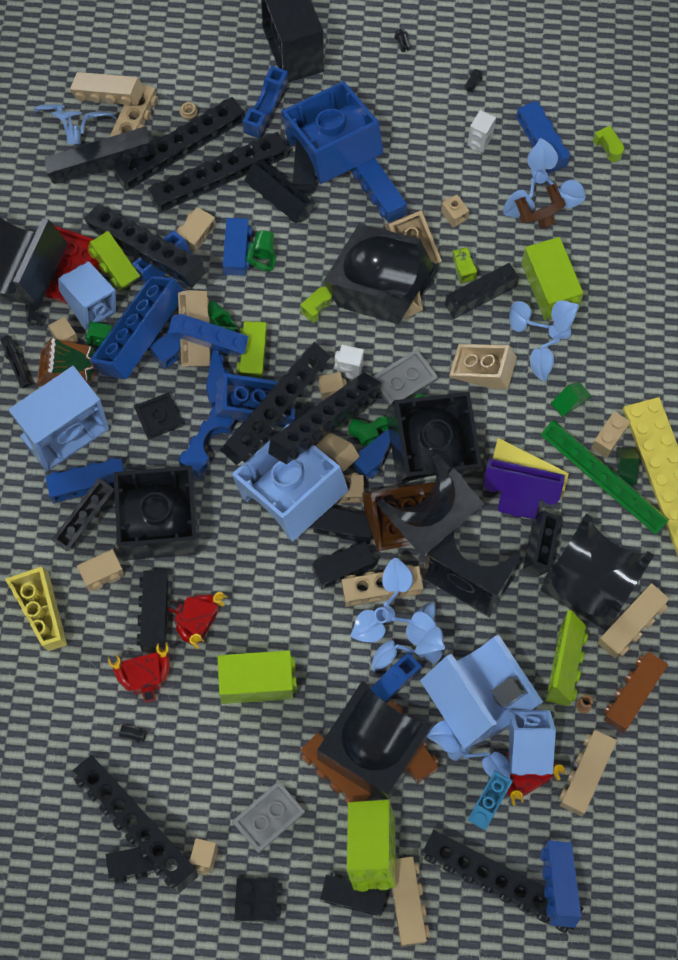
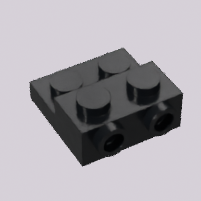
(257, 899)

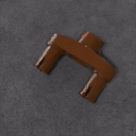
(544, 215)

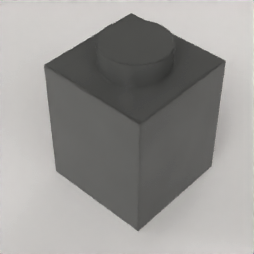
(509, 692)

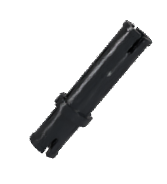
(12, 355)

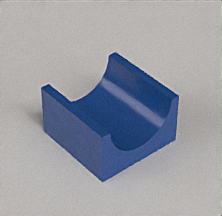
(334, 131)

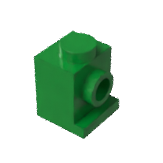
(97, 333)

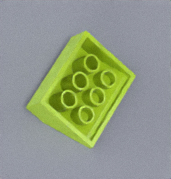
(566, 660)

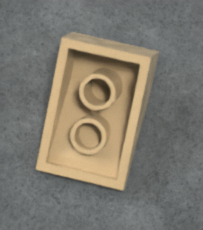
(416, 226)
(484, 365)

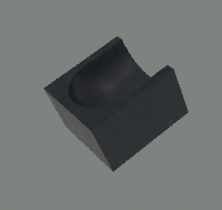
(294, 36)
(378, 273)
(429, 426)
(156, 513)
(373, 743)

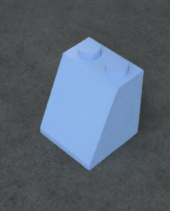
(88, 294)
(531, 742)

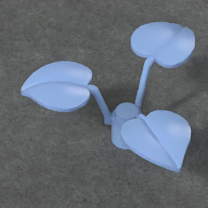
(72, 131)
(540, 158)
(562, 315)
(369, 624)
(429, 647)
(445, 739)

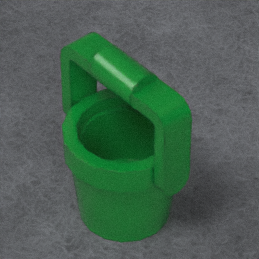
(262, 249)
(220, 317)

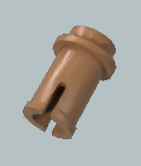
(581, 707)

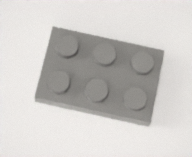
(405, 377)
(268, 817)

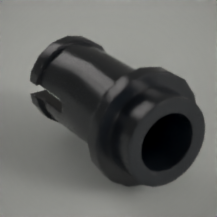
(401, 37)
(475, 77)
(133, 733)

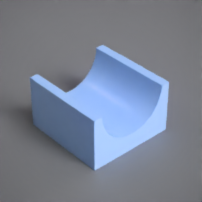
(60, 418)
(292, 492)
(465, 692)

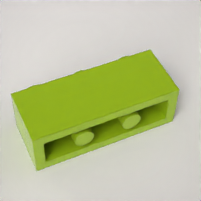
(113, 261)
(253, 359)

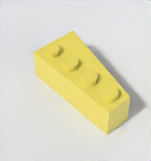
(512, 454)
(38, 603)

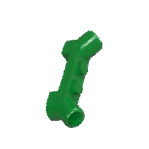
(369, 432)

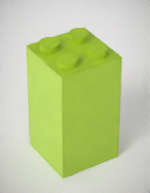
(551, 275)
(256, 677)
(371, 845)

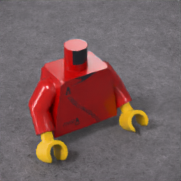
(196, 616)
(143, 673)
(527, 783)

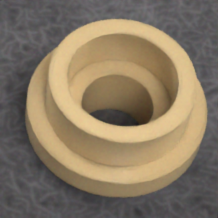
(188, 106)

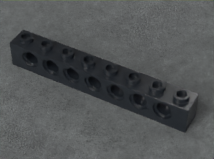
(189, 143)
(212, 180)
(146, 245)
(324, 418)
(234, 447)
(92, 769)
(495, 870)

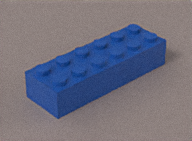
(137, 327)

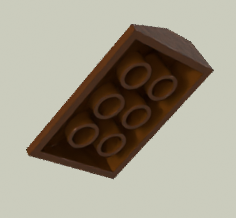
(383, 530)

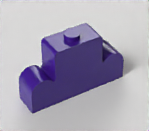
(522, 487)

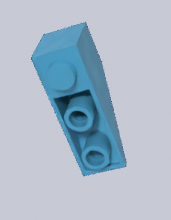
(490, 800)

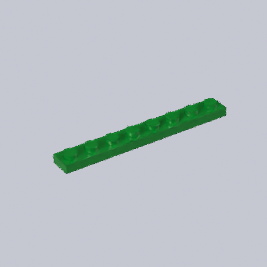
(605, 477)

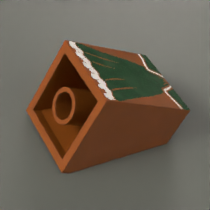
(61, 355)

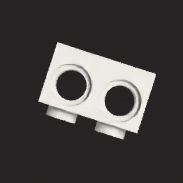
(481, 131)
(349, 361)

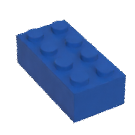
(241, 395)

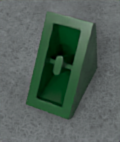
(627, 464)

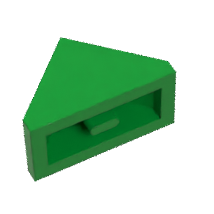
(570, 398)

